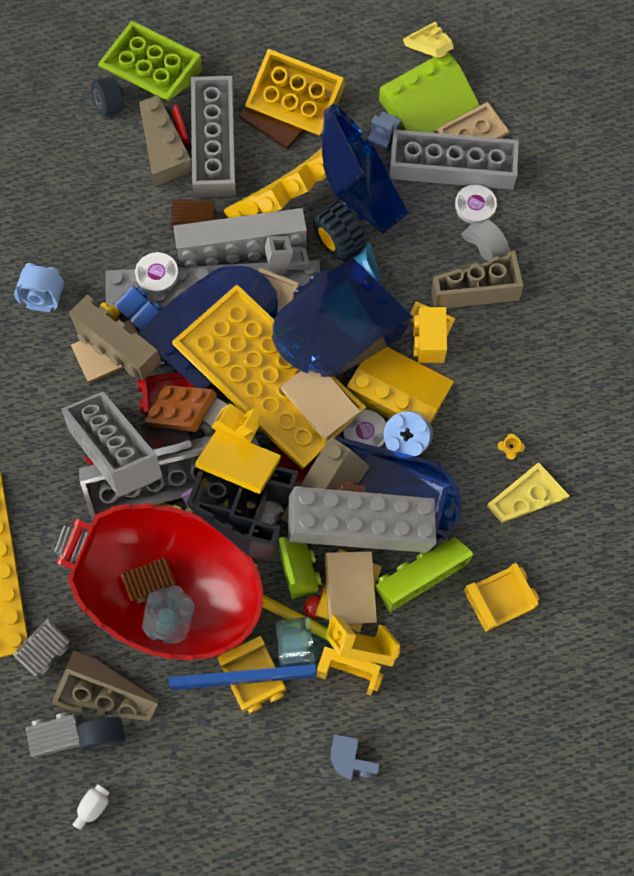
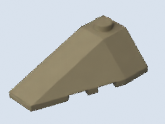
(333, 466)
(98, 687)

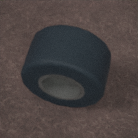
(107, 96)
(101, 733)

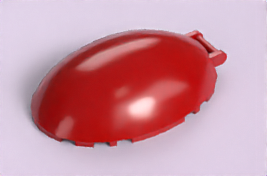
(202, 561)

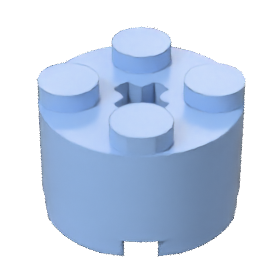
(35, 284)
(419, 427)

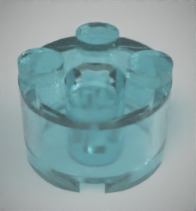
(168, 615)
(295, 642)

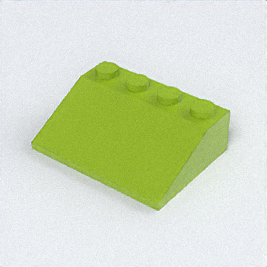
(152, 61)
(429, 95)

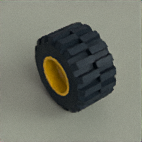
(338, 230)

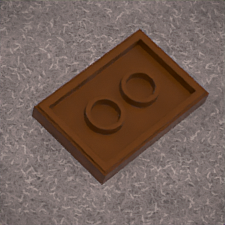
(278, 131)

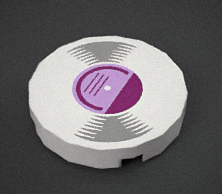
(475, 204)
(157, 273)
(367, 429)

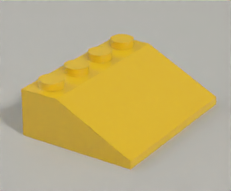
(294, 92)
(397, 384)

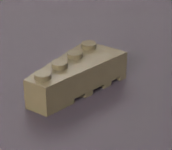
(164, 146)
(480, 284)
(113, 339)

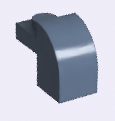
(382, 129)
(344, 761)

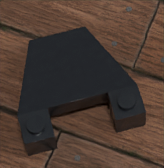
(239, 511)

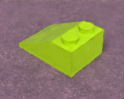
(298, 568)

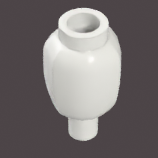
(91, 806)

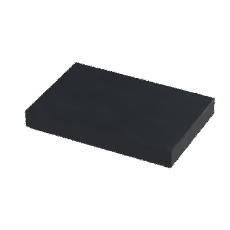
(165, 441)

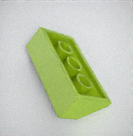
(423, 573)

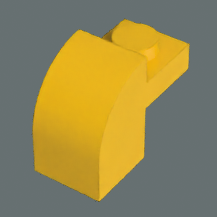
(237, 422)

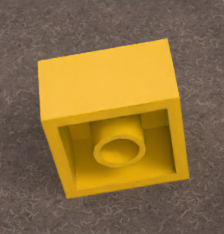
(430, 335)

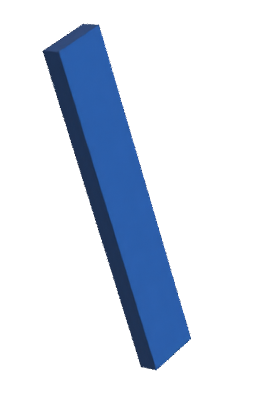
(242, 677)

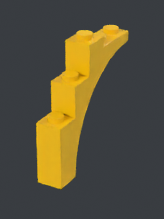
(281, 191)

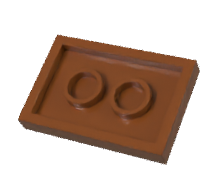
(180, 408)

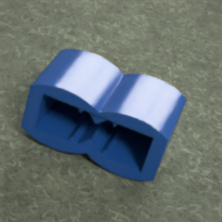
(137, 306)

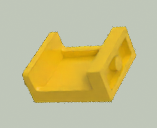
(502, 597)
(379, 649)
(252, 656)
(357, 667)

